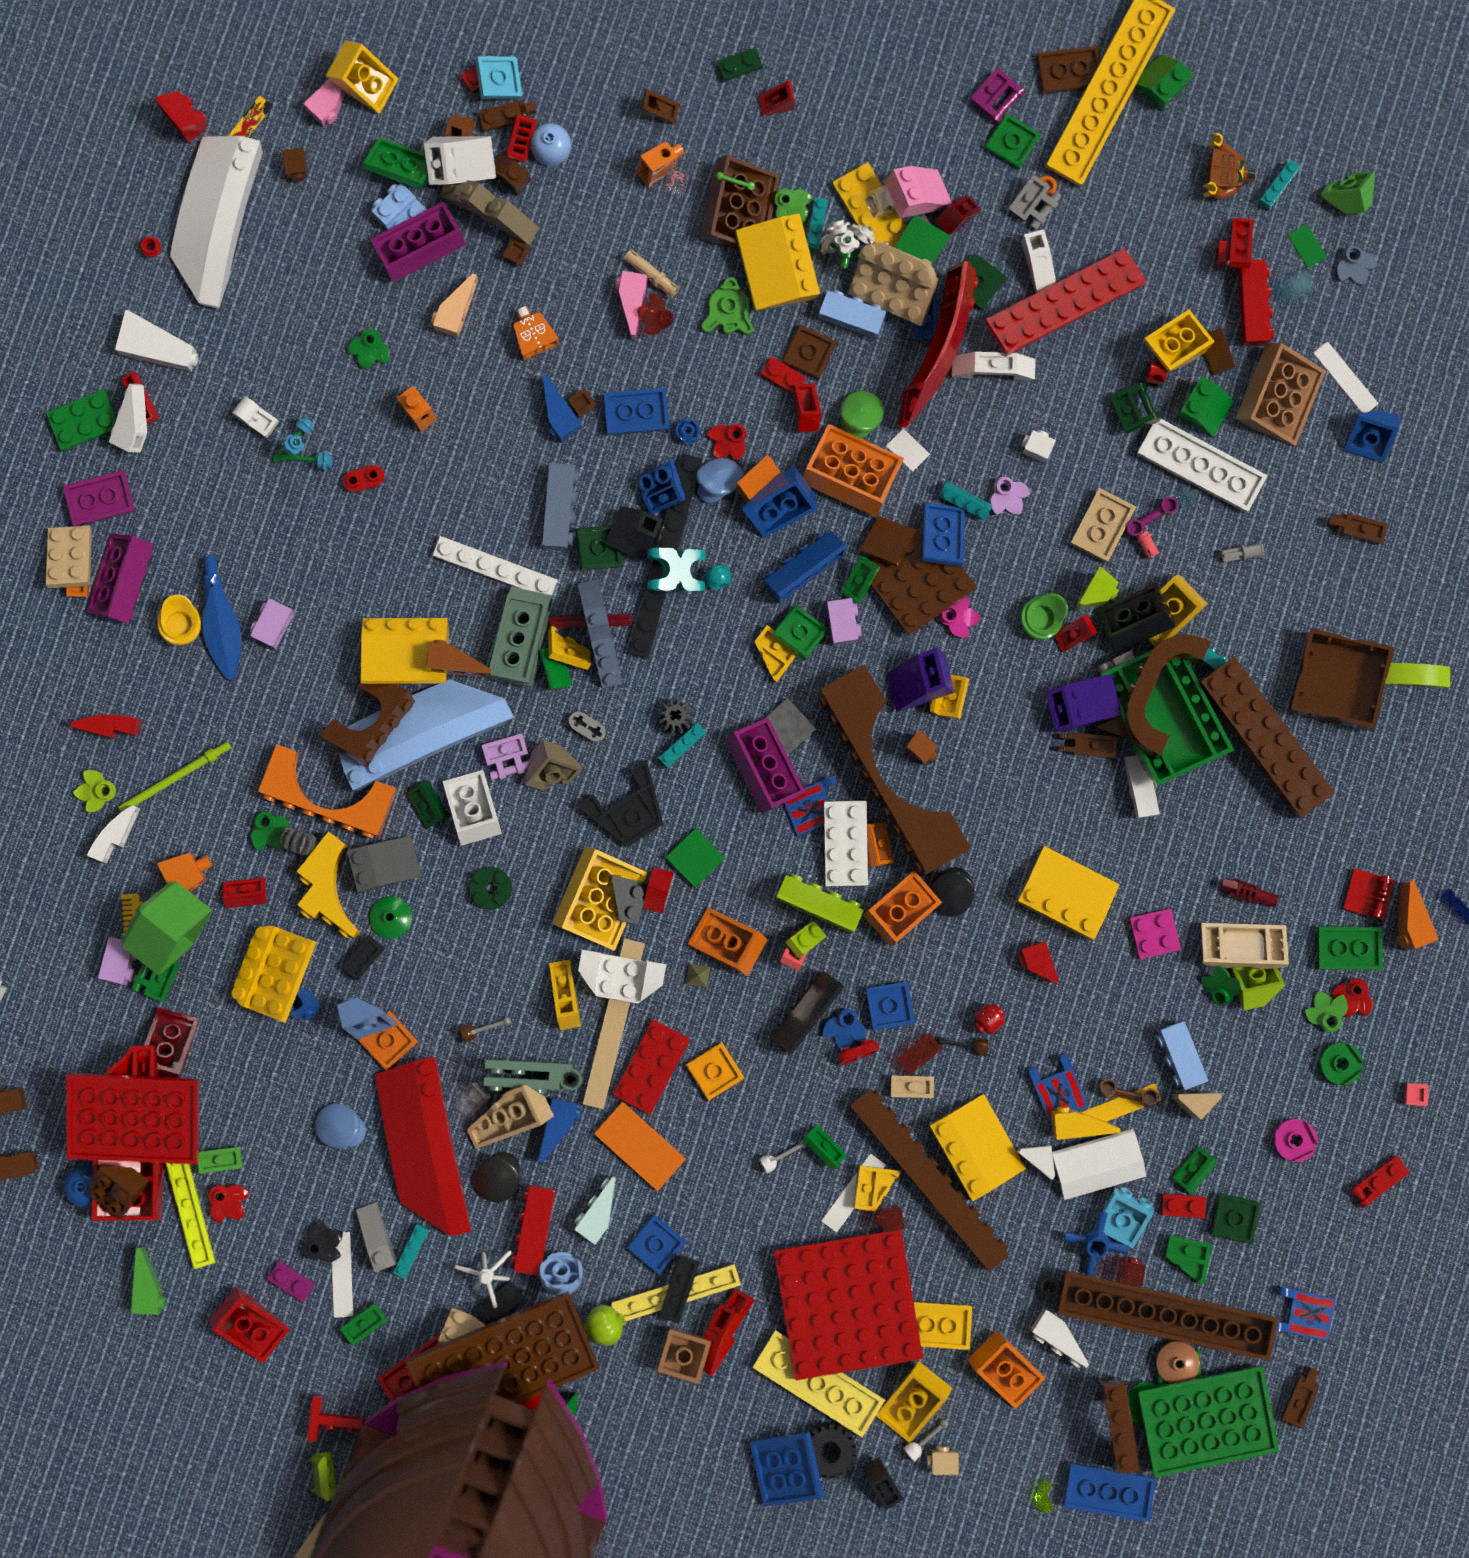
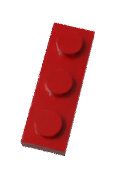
(1241, 243)

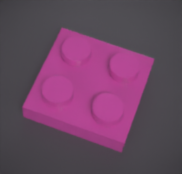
(1154, 933)

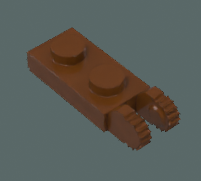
(1089, 745)

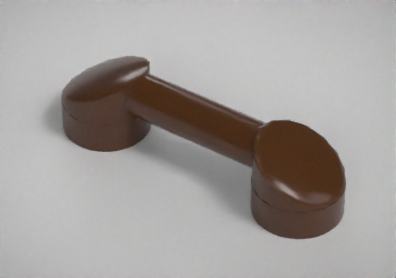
(1147, 1099)

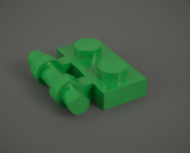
(158, 986)

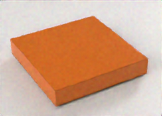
(389, 1044)

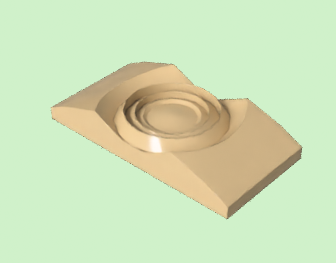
(1244, 945)

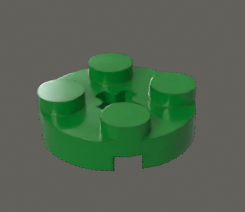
(1338, 1075)

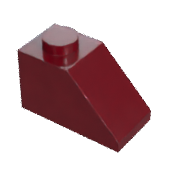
(957, 215)

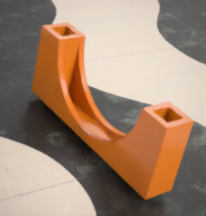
(282, 784)

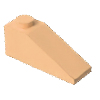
(454, 309)

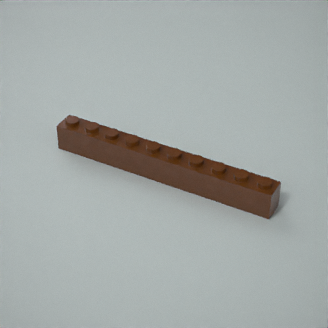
(929, 1180)

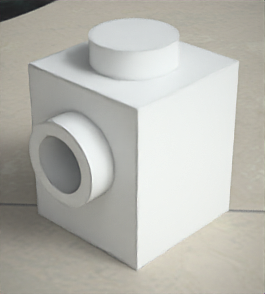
(1038, 445)

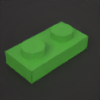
(220, 1160)

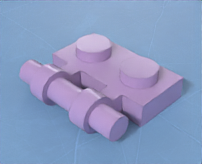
(505, 750)

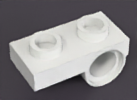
(255, 417)

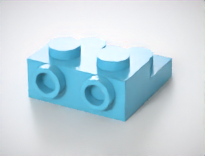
(1126, 1216)

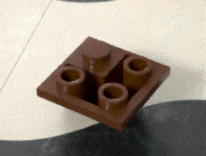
(117, 1188)

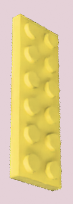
(832, 1394)

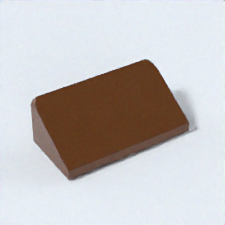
(1219, 354)

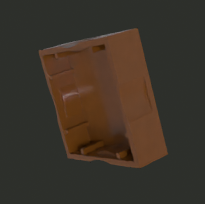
(1342, 680)

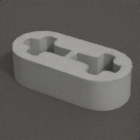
(584, 730)

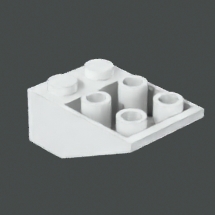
(459, 159)

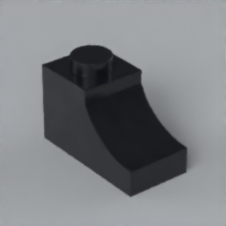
(882, 1483)

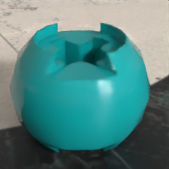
(718, 577)

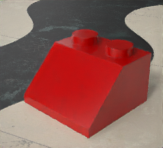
(182, 115)

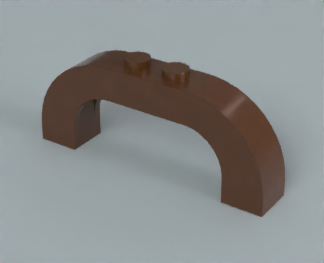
(1177, 647)

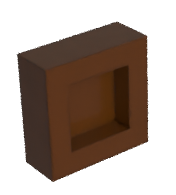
(516, 252)
(582, 402)

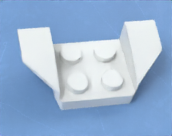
(620, 977)

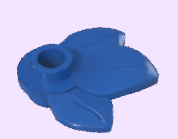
(844, 1032)

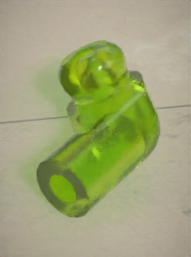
(1041, 1497)

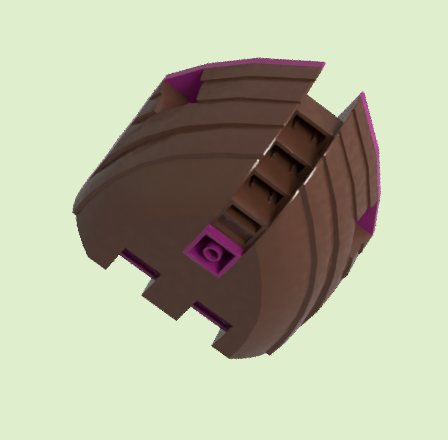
(467, 1478)

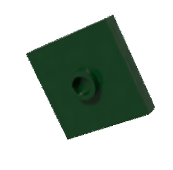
(988, 283)
(593, 552)
(1235, 1218)

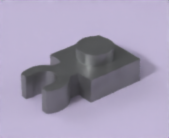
(1116, 662)

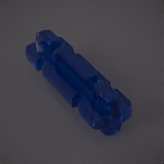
(1456, 904)

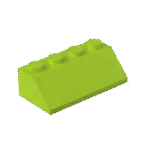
(820, 904)

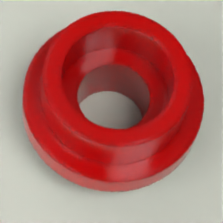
(150, 241)

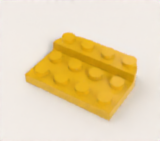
(272, 971)

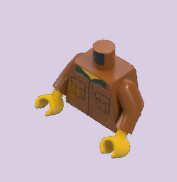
(1225, 170)

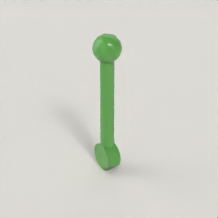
(749, 186)

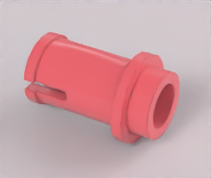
(1147, 544)

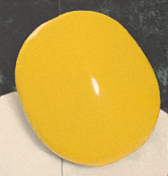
(178, 620)

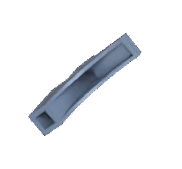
(600, 633)

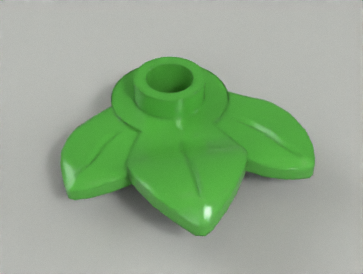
(795, 205)
(1326, 1008)

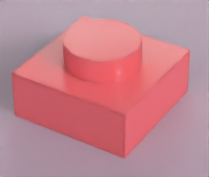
(1416, 1094)

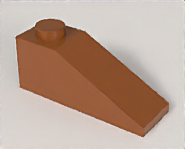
(449, 659)

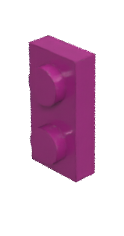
(291, 1281)

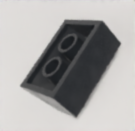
(1137, 618)

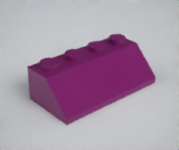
(418, 241)
(119, 578)
(764, 765)

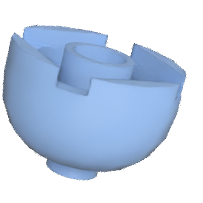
(550, 144)
(561, 1273)

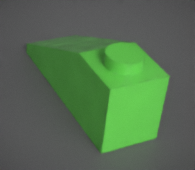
(147, 1292)

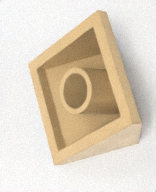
(1197, 1104)

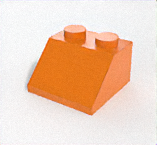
(757, 478)

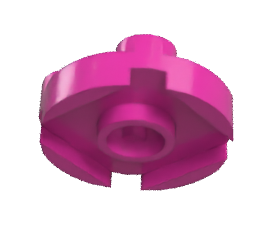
(1289, 1151)

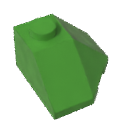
(1352, 194)

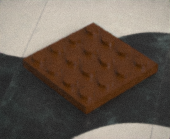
(919, 589)

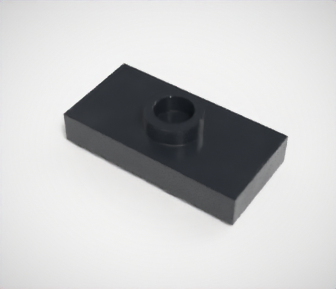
(363, 958)

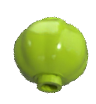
(604, 1325)

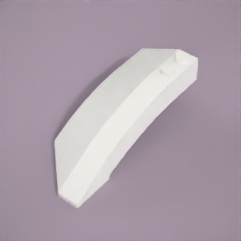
(214, 213)

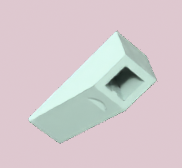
(597, 1218)

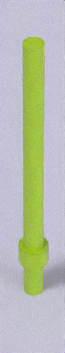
(210, 756)

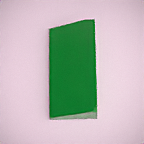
(556, 672)
(1194, 1170)

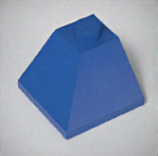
(1373, 434)

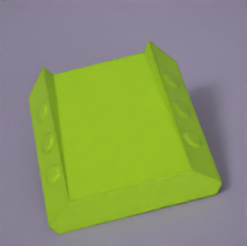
(323, 1475)

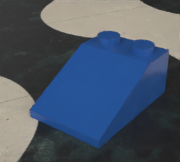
(781, 502)

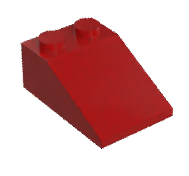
(248, 1325)

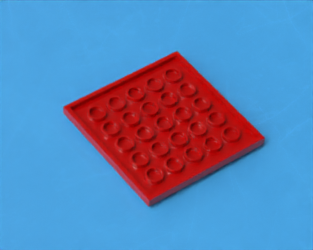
(848, 1304)

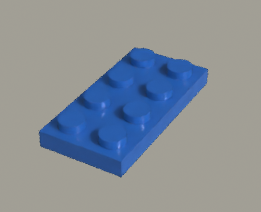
(1109, 1493)

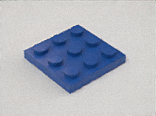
(786, 1469)

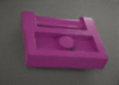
(992, 90)

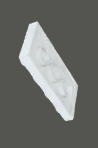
(845, 843)

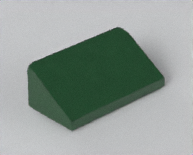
(427, 804)

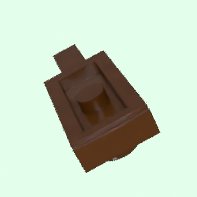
(503, 115)
(1359, 527)
(1301, 1398)

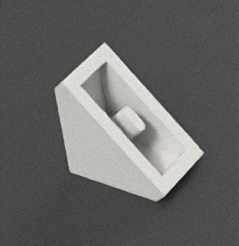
(1041, 1158)

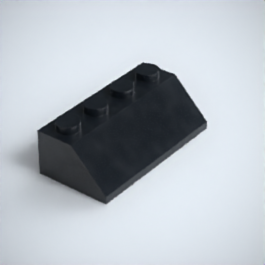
(807, 1012)

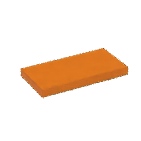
(640, 1146)

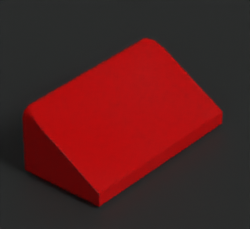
(244, 892)

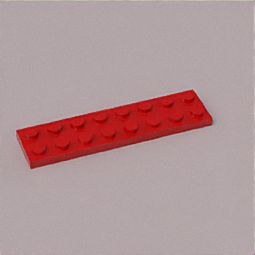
(1065, 302)

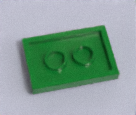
(397, 163)
(82, 420)
(1350, 948)

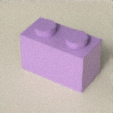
(842, 621)
(271, 623)
(117, 963)

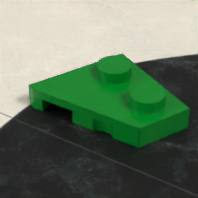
(1189, 1256)

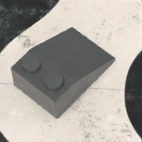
(384, 864)

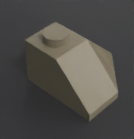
(550, 765)

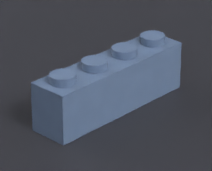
(559, 506)

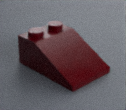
(173, 1038)

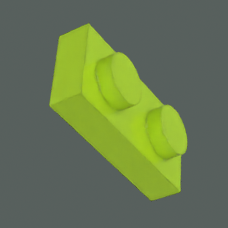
(806, 939)

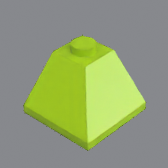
(1098, 591)
(1257, 985)

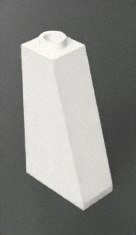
(152, 344)

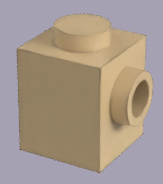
(943, 1461)

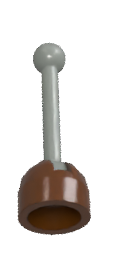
(469, 1032)

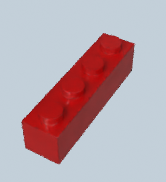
(151, 413)

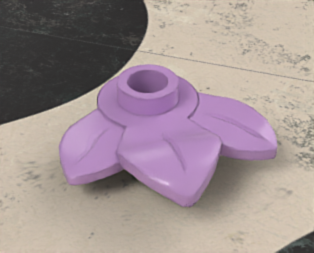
(1010, 499)

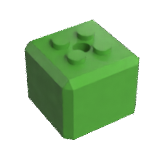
(165, 927)

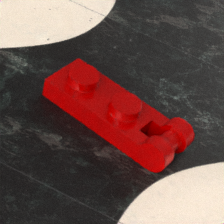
(1380, 1181)

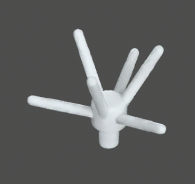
(487, 1275)

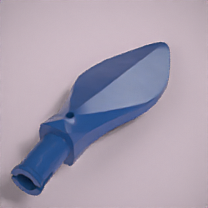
(220, 623)

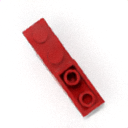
(723, 1326)

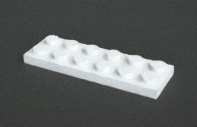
(1202, 465)

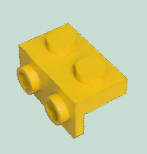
(952, 704)

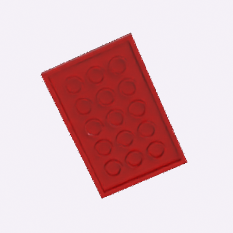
(132, 1118)

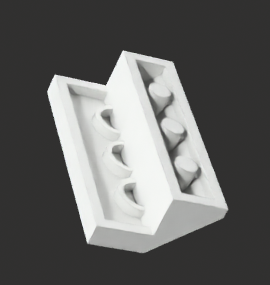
(1099, 1164)

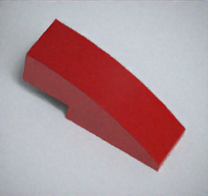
(108, 725)

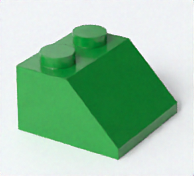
(1164, 81)
(1206, 406)

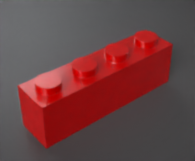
(1254, 304)
(534, 1229)

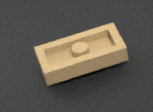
(912, 1086)

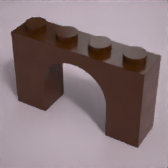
(363, 744)
(23, 1163)
(1122, 1448)

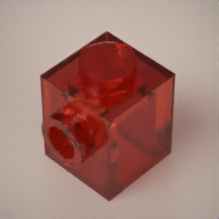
(890, 1219)
(1132, 1271)

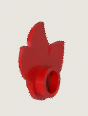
(726, 443)
(1355, 1001)
(230, 1204)

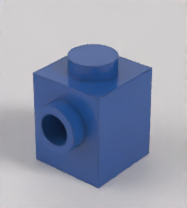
(304, 1005)

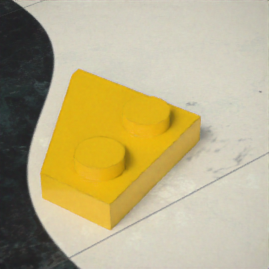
(567, 650)
(774, 653)
(872, 1186)

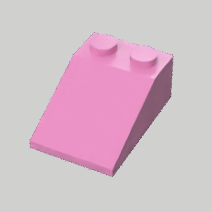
(917, 190)

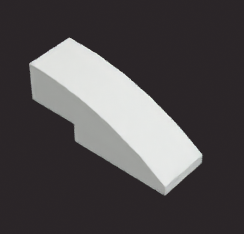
(1141, 789)
(114, 833)

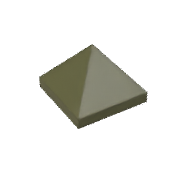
(698, 975)

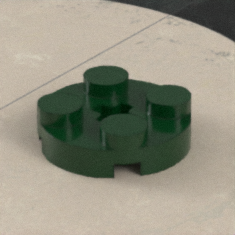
(482, 879)

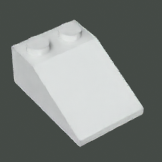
(472, 807)

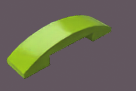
(1418, 675)

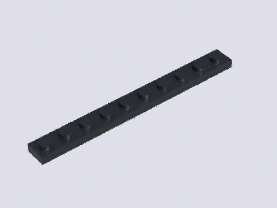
(669, 538)

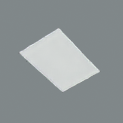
(908, 448)

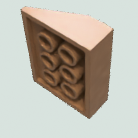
(1280, 393)

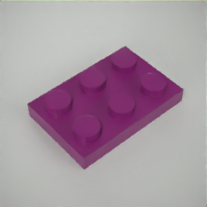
(99, 498)

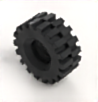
(846, 1449)

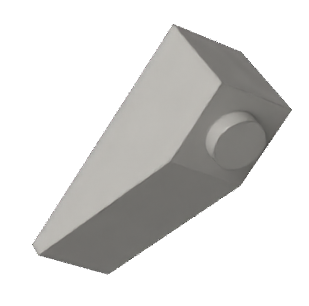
(376, 1237)

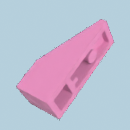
(325, 103)
(632, 293)

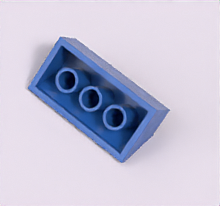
(805, 566)

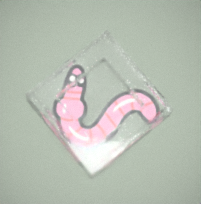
(676, 181)

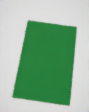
(1307, 246)

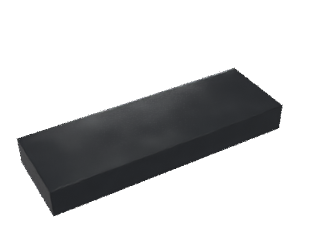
(679, 1289)

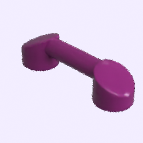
(1166, 507)

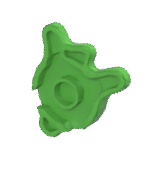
(729, 309)

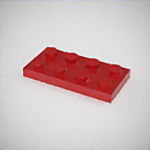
(651, 1066)

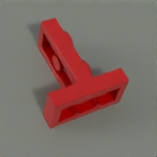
(329, 1421)

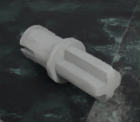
(1242, 552)

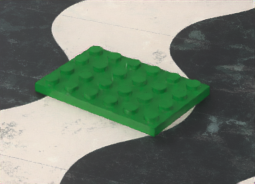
(1207, 1421)

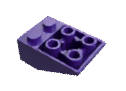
(920, 680)
(1083, 703)

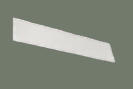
(1345, 378)
(844, 1204)
(343, 1279)

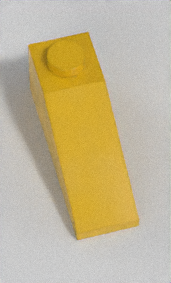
(564, 995)
(1073, 1124)

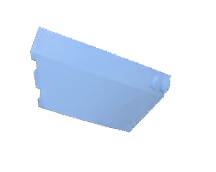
(436, 722)

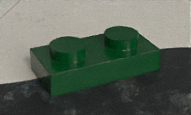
(739, 64)

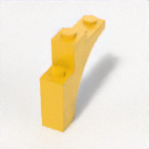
(322, 897)

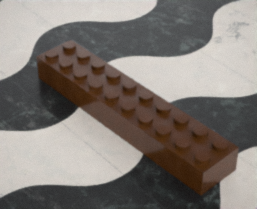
(1166, 1315)

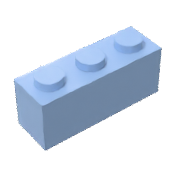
(852, 314)
(1182, 1056)

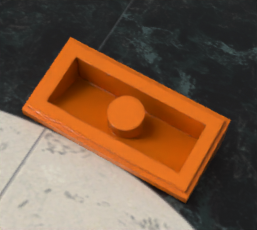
(878, 845)

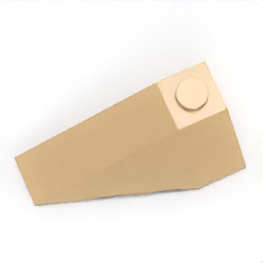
(512, 1114)

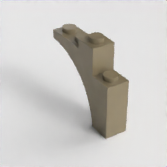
(495, 210)

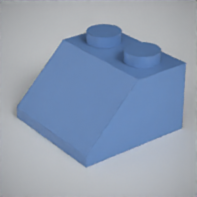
(362, 1018)

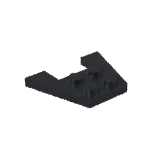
(632, 816)

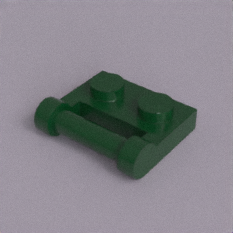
(1128, 410)

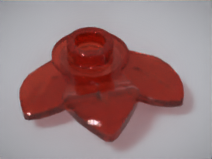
(655, 315)

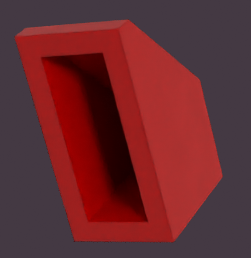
(806, 407)
(1039, 962)

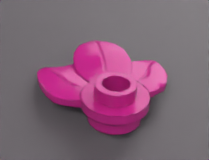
(962, 618)

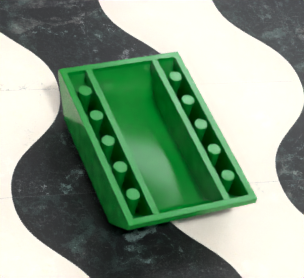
(1176, 709)

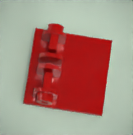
(1369, 894)

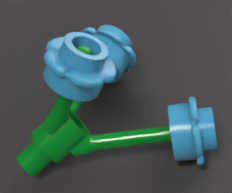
(294, 444)

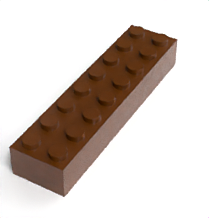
(1265, 738)

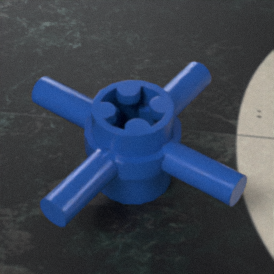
(1101, 1248)

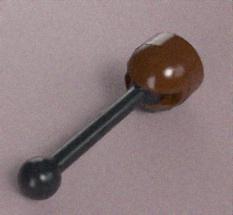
(979, 1046)

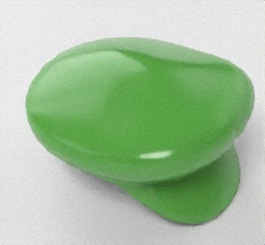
(861, 413)
(1043, 615)

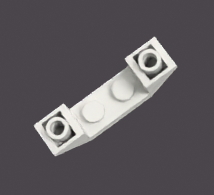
(993, 364)

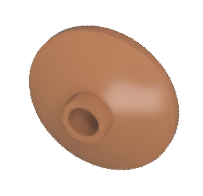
(1167, 1360)

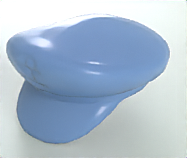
(717, 479)
(339, 1126)

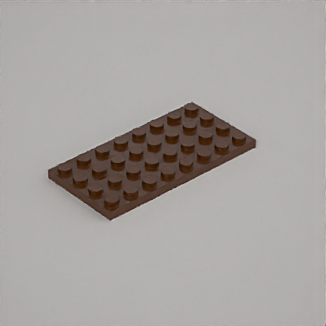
(534, 1342)

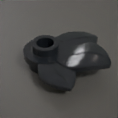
(325, 1240)

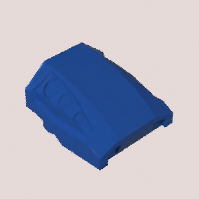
(661, 487)

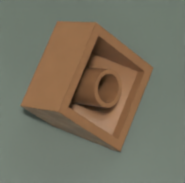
(684, 1355)

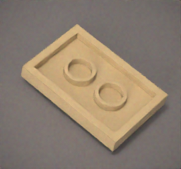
(1103, 525)
(68, 556)

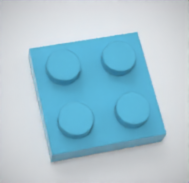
(498, 77)

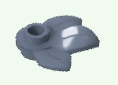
(1355, 268)

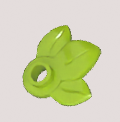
(92, 790)

